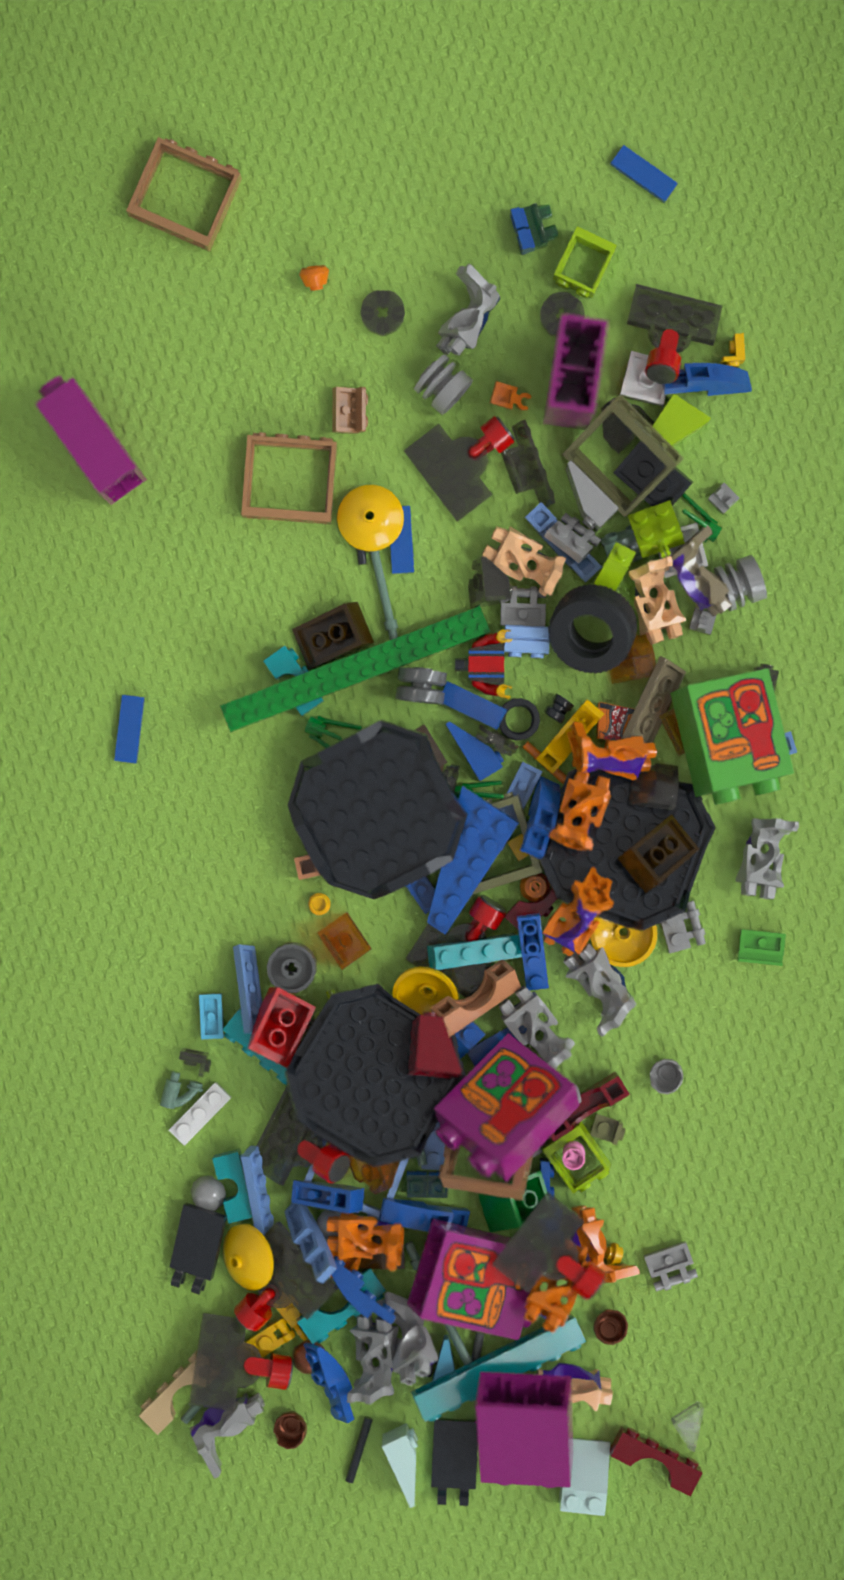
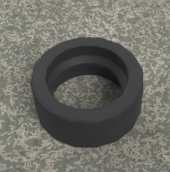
(534, 724)

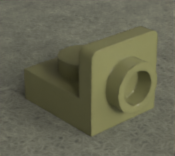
(607, 1129)

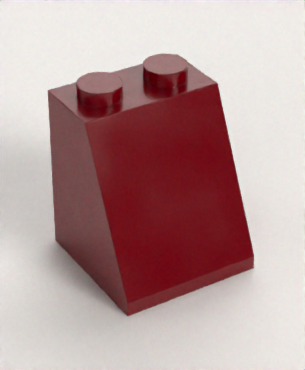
(432, 1048)

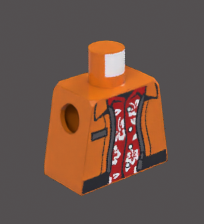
(613, 722)

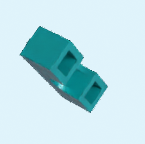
(284, 663)
(230, 1166)

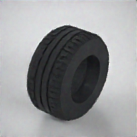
(589, 655)

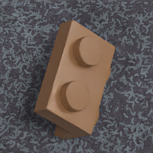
(349, 410)

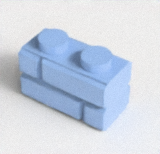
(527, 640)

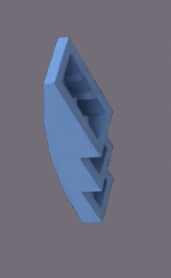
(313, 1245)

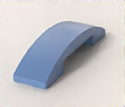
(541, 520)

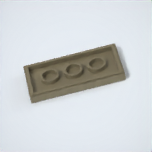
(654, 700)

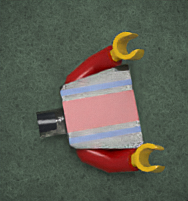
(486, 664)

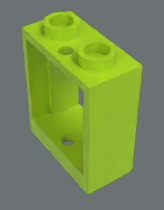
(594, 242)
(584, 1182)

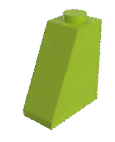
(679, 420)
(615, 567)

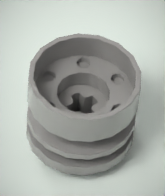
(443, 384)
(744, 581)

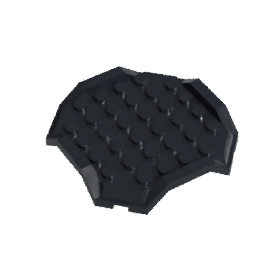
(376, 810)
(619, 830)
(355, 1083)

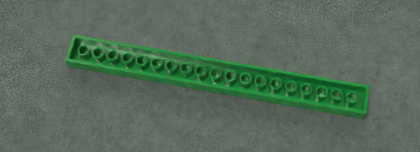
(354, 669)

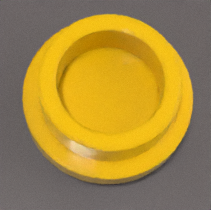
(319, 904)
(614, 1254)

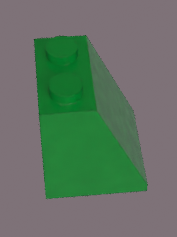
(510, 1213)

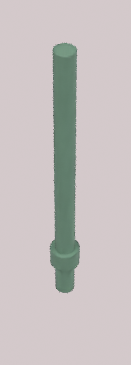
(390, 623)
(453, 1333)

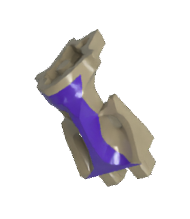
(700, 584)

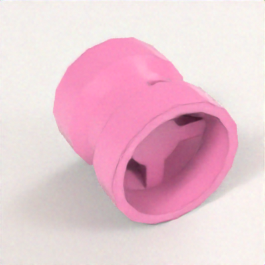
(574, 1160)

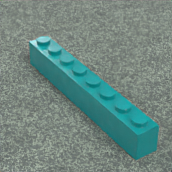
(516, 1358)

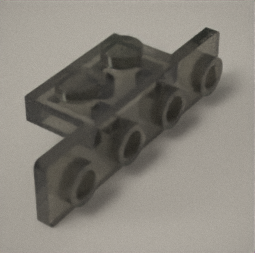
(525, 466)

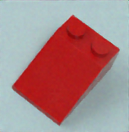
(280, 1026)

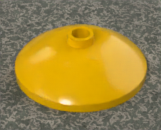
(374, 533)
(624, 949)
(412, 990)
(248, 1257)

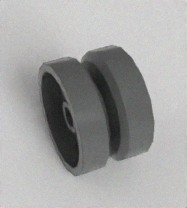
(421, 682)
(292, 980)

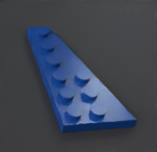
(479, 845)

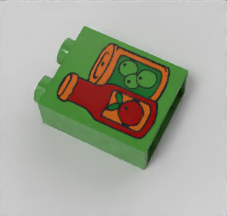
(732, 735)

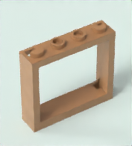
(191, 156)
(283, 441)
(513, 1191)

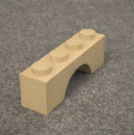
(160, 1411)

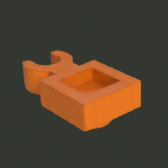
(505, 396)

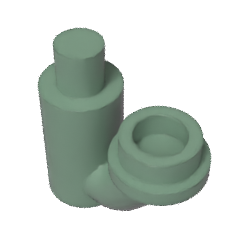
(171, 1090)

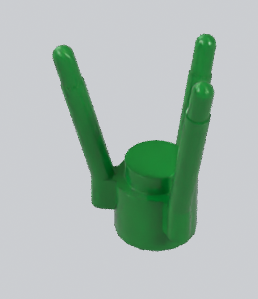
(716, 529)
(316, 728)
(477, 785)

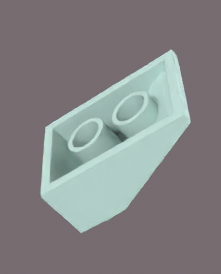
(400, 1451)
(588, 1478)

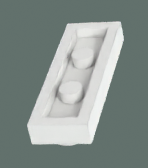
(200, 1113)

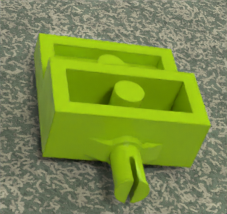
(656, 529)

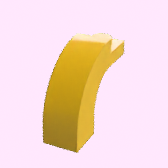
(559, 746)

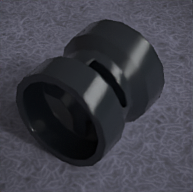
(558, 708)

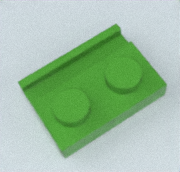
(761, 947)

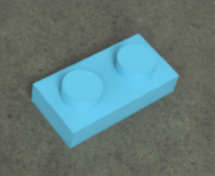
(211, 1016)

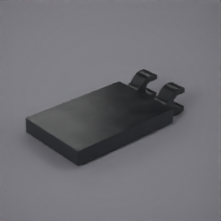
(197, 1246)
(454, 1457)

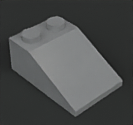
(592, 502)

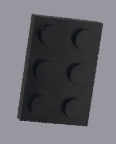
(643, 467)

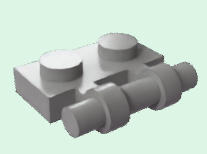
(569, 541)
(523, 613)
(675, 931)
(668, 1260)

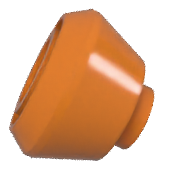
(314, 276)
(540, 891)

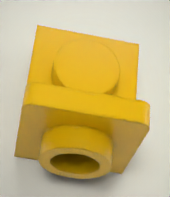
(737, 348)

